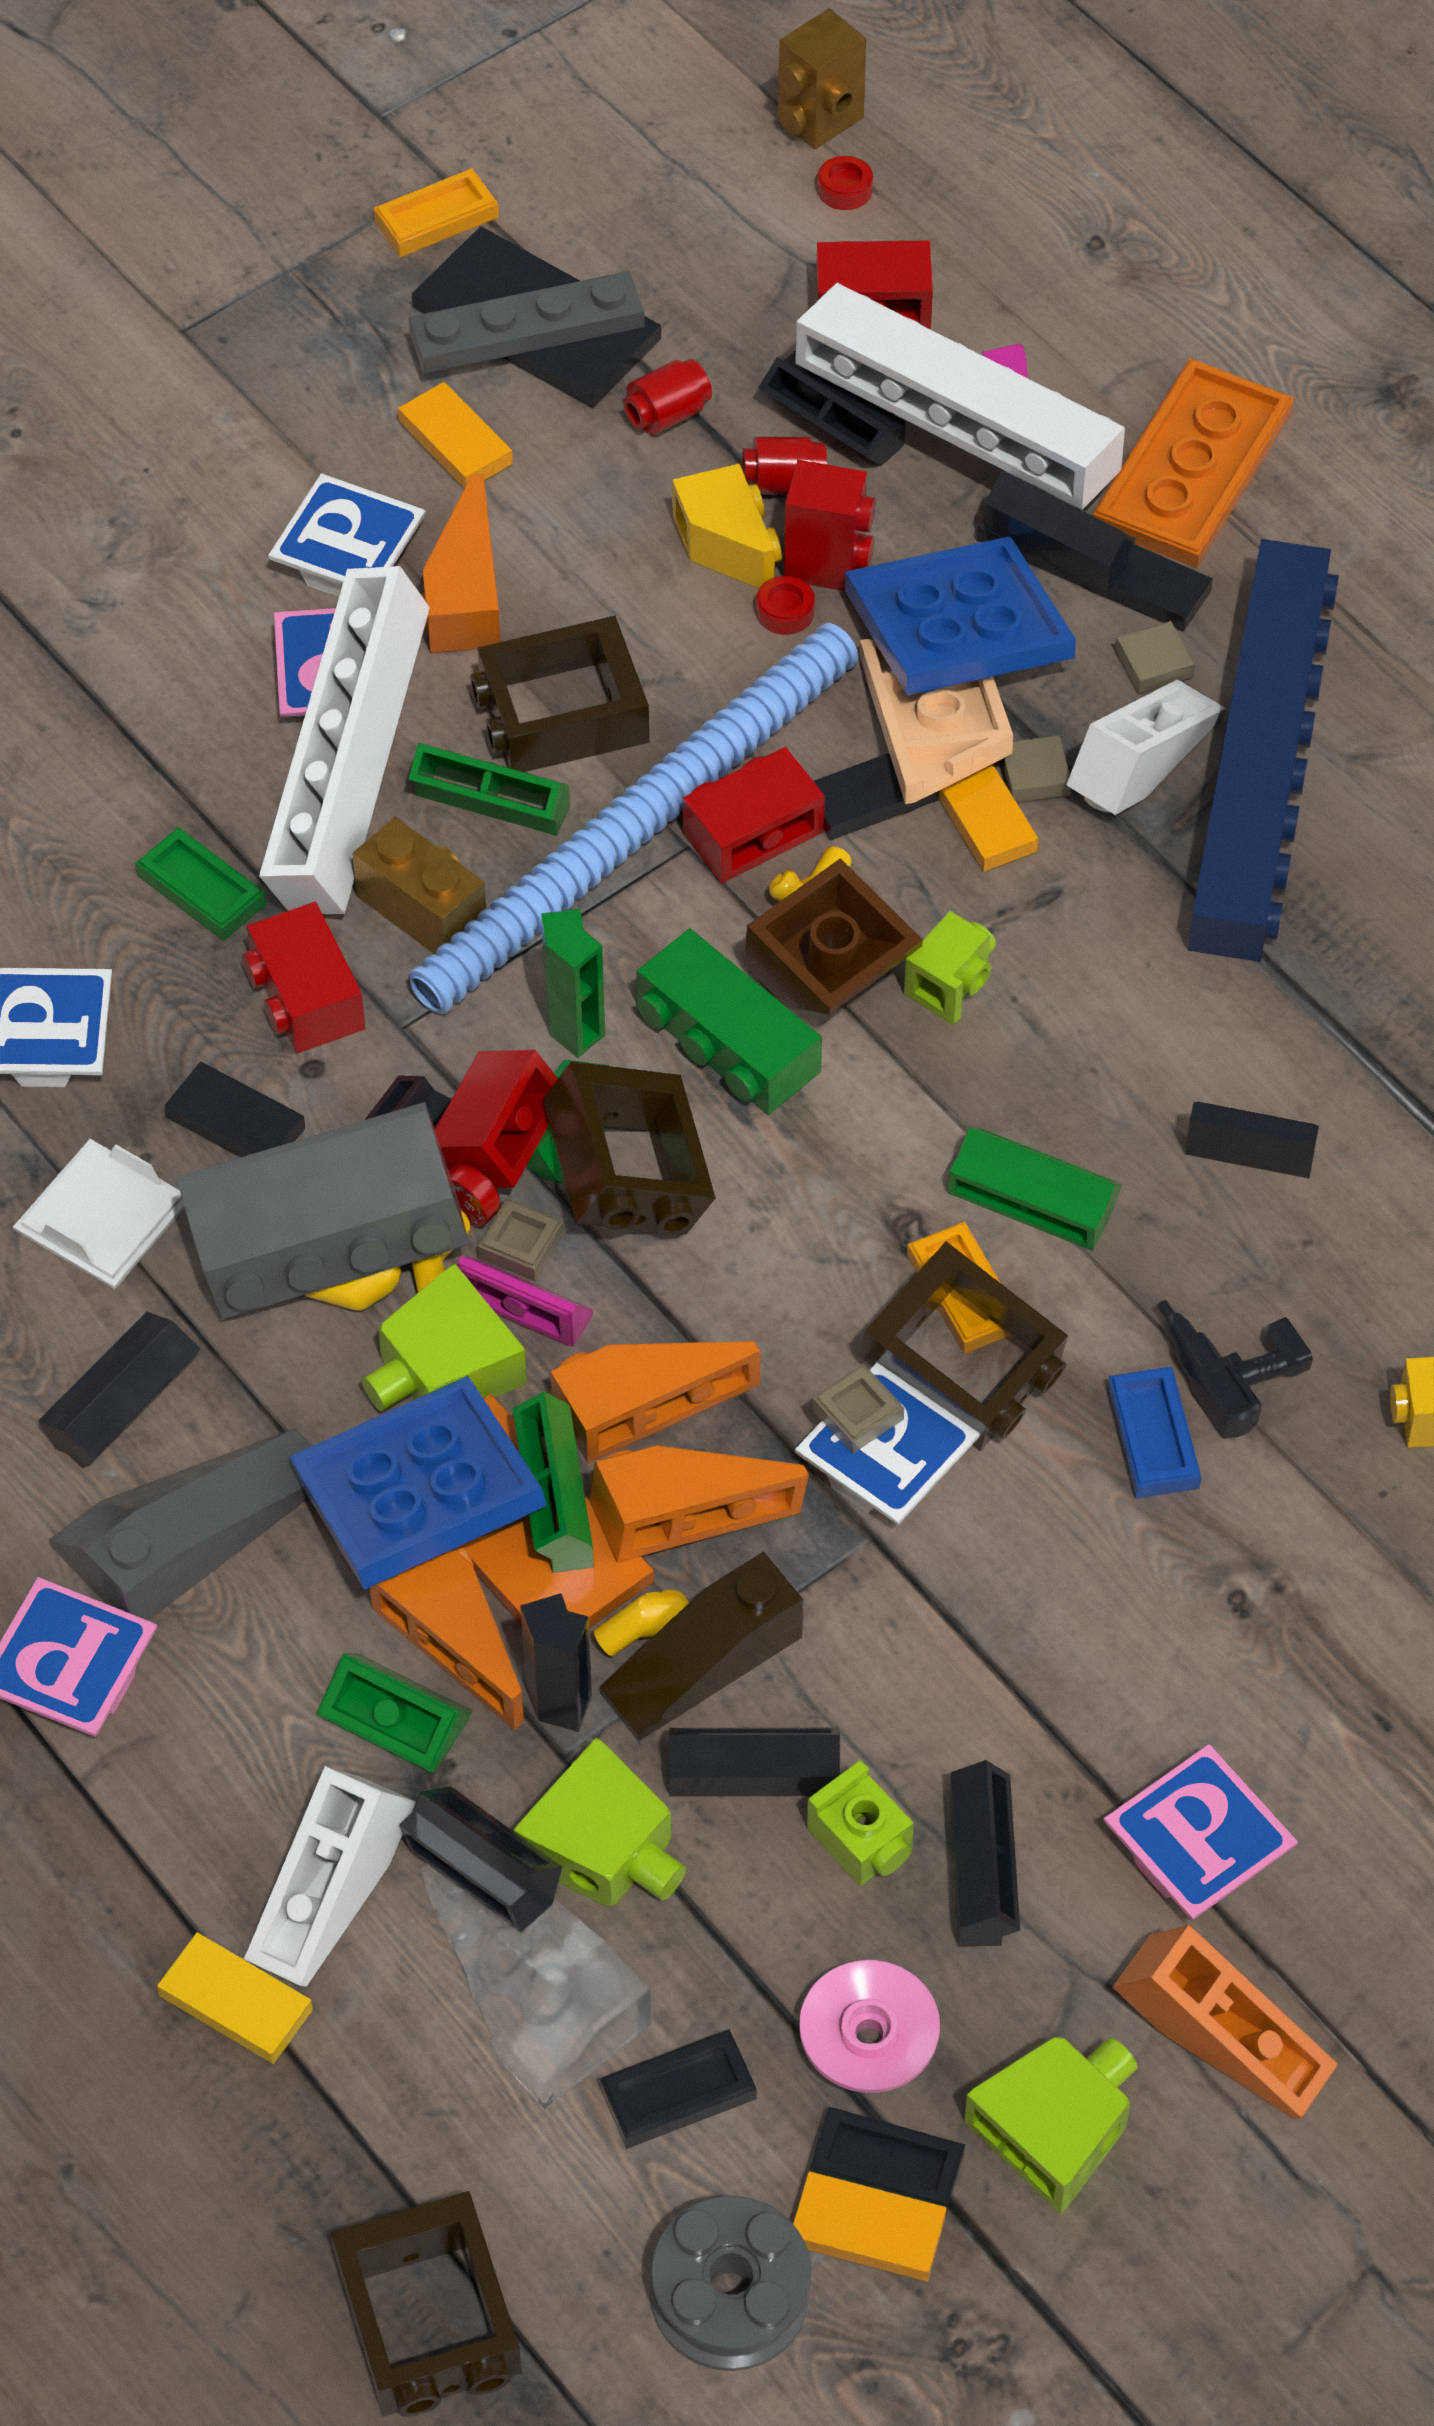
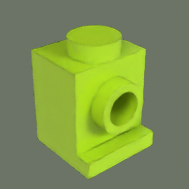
(949, 966)
(860, 1848)

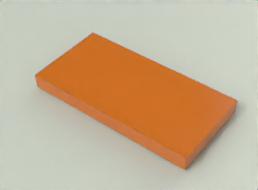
(1194, 461)
(521, 1575)

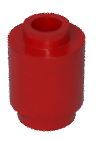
(667, 396)
(774, 459)

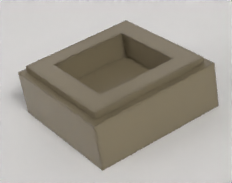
(1154, 657)
(1037, 769)
(520, 1239)
(858, 1408)

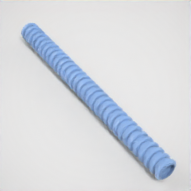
(632, 818)

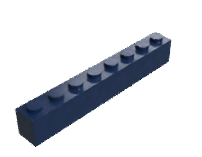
(1260, 751)

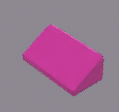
(527, 1302)

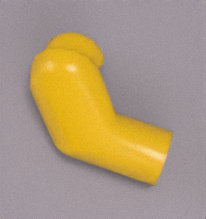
(639, 1620)

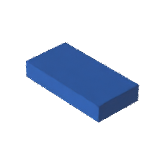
(1154, 1432)

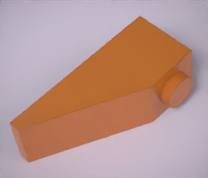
(462, 578)
(644, 1388)
(683, 1495)
(449, 1620)
(1224, 2019)

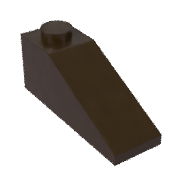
(707, 1646)

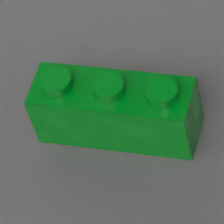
(728, 1022)

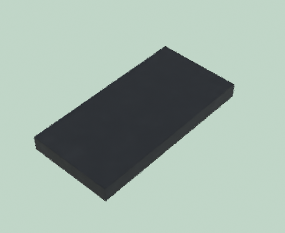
(495, 268)

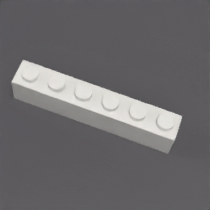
(960, 395)
(345, 739)

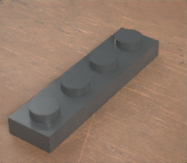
(526, 322)

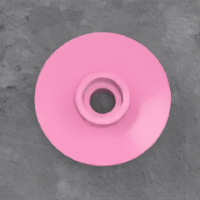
(876, 1998)

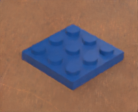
(959, 615)
(417, 1482)

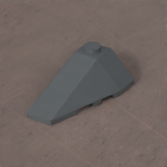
(175, 1531)

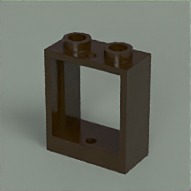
(570, 734)
(631, 1099)
(942, 1273)
(406, 2240)

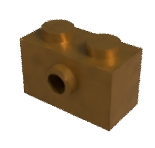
(821, 78)
(417, 884)

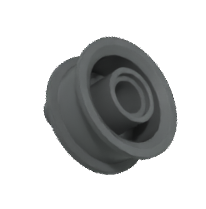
(740, 2239)

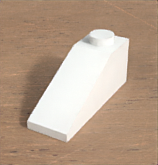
(1140, 745)
(328, 1873)

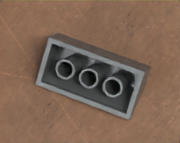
(323, 1210)

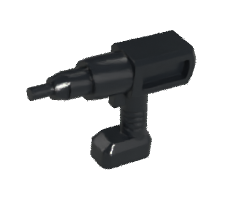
(1224, 1382)

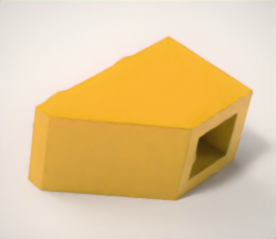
(724, 525)

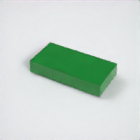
(200, 883)

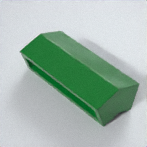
(491, 780)
(572, 981)
(1033, 1187)
(550, 1417)

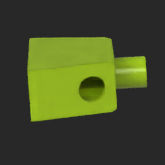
(441, 1339)
(604, 1830)
(1054, 2114)

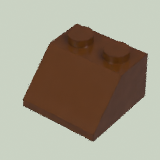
(827, 941)

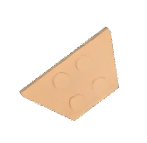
(939, 732)

